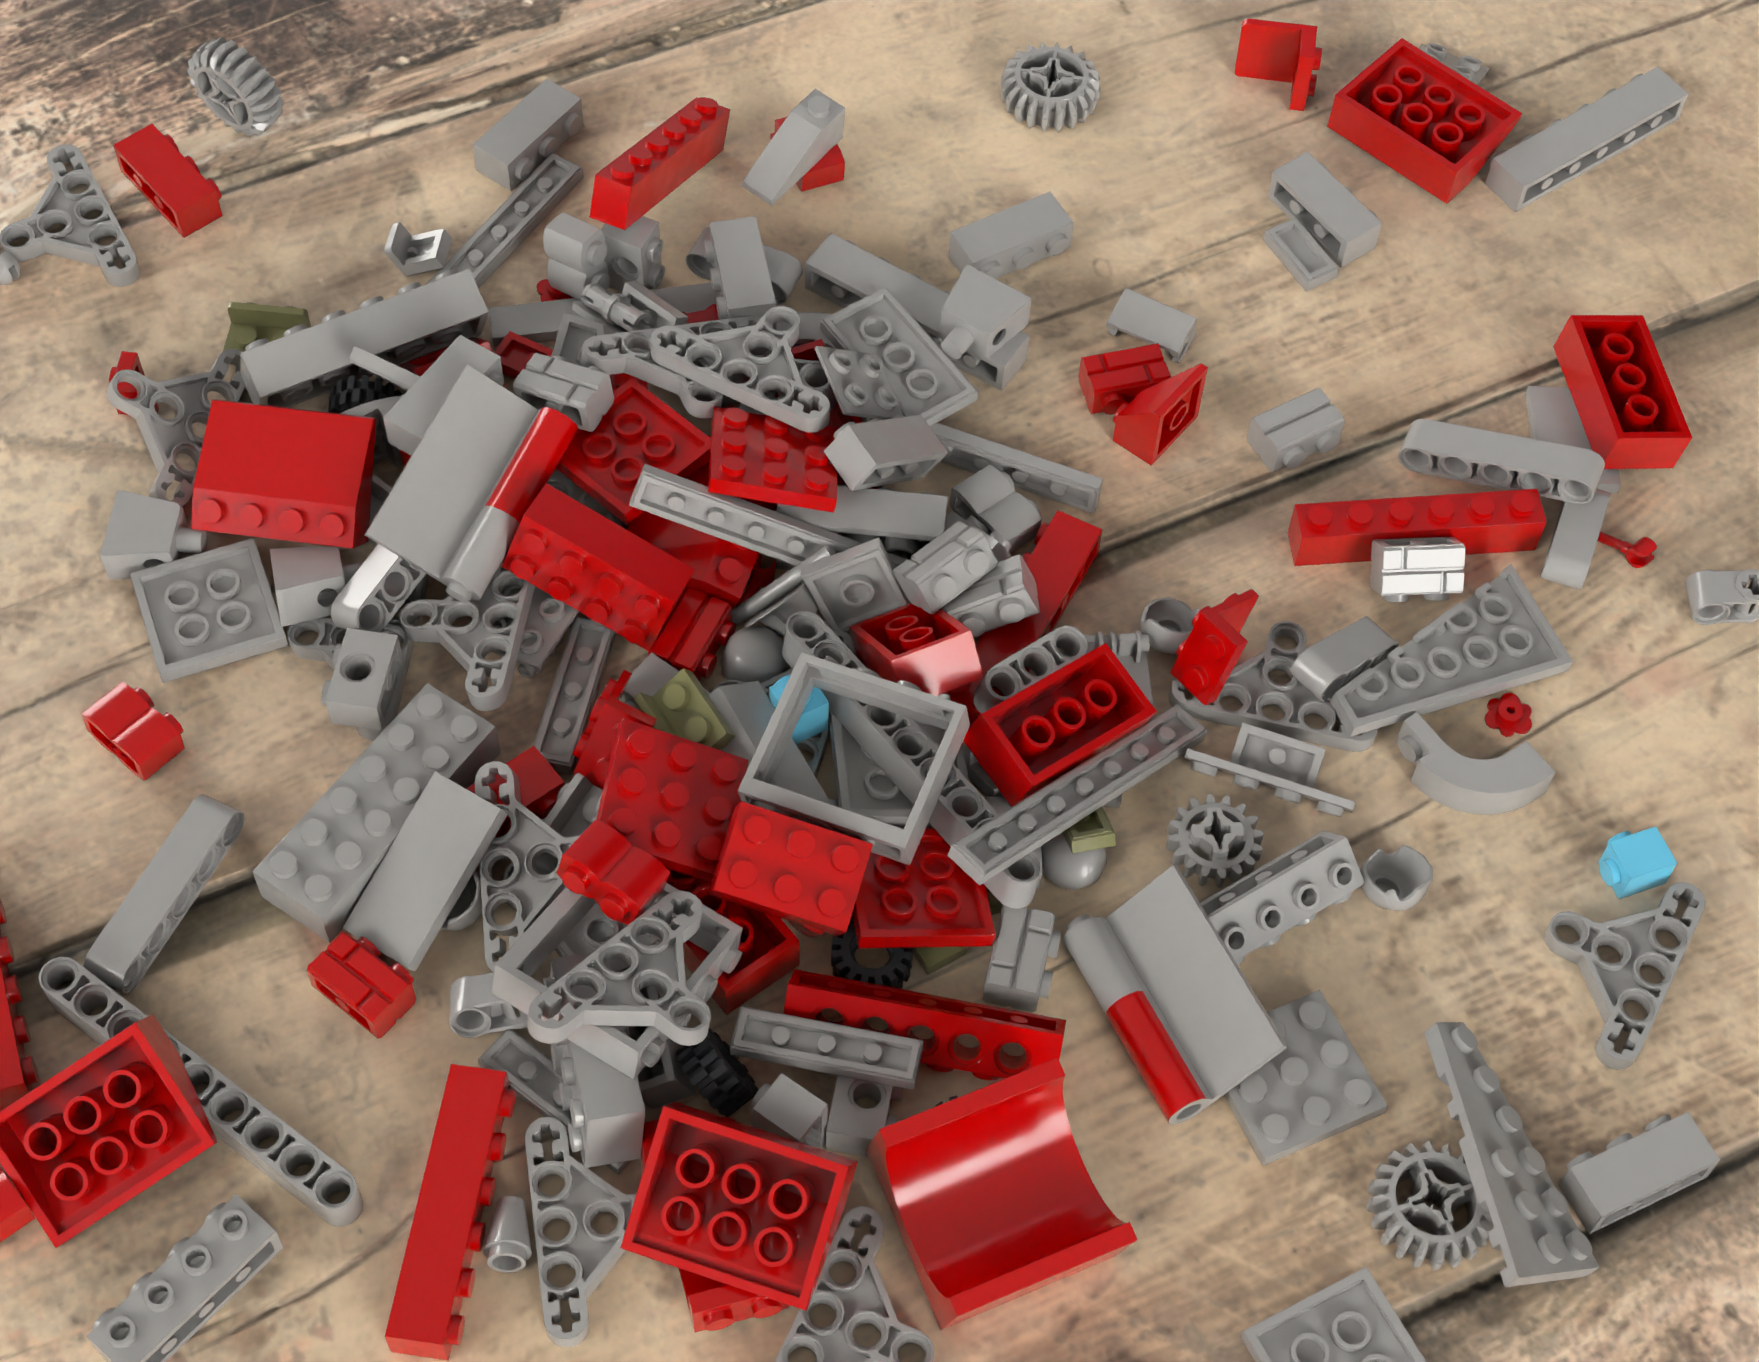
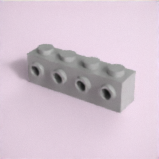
(1284, 893)
(188, 1287)

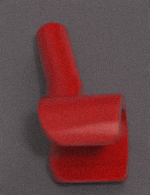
(1636, 554)
(758, 579)

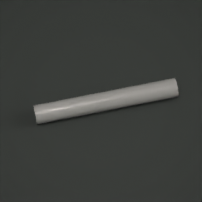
(776, 588)

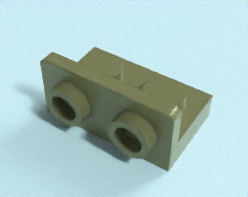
(258, 322)
(686, 711)

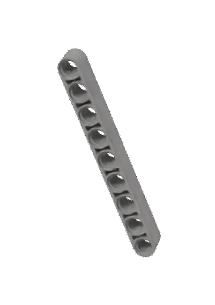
(906, 757)
(217, 1100)

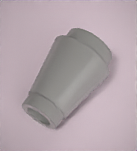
(508, 1237)

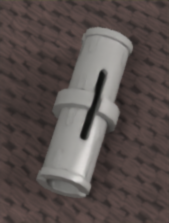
(615, 309)

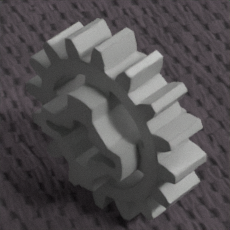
(1200, 850)

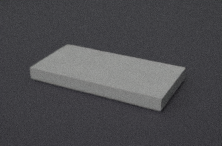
(913, 363)
(425, 871)

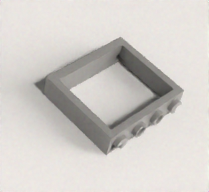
(869, 688)
(516, 987)

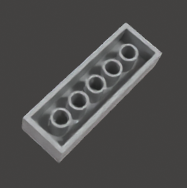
(394, 329)
(342, 839)

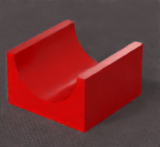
(994, 1195)

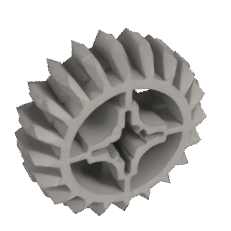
(1028, 82)
(235, 86)
(1424, 1170)

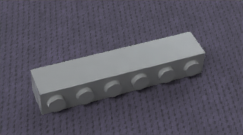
(1585, 138)
(848, 273)

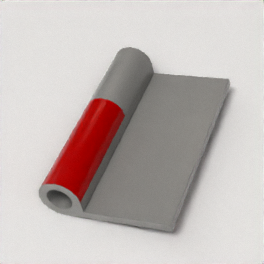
(471, 483)
(1174, 996)

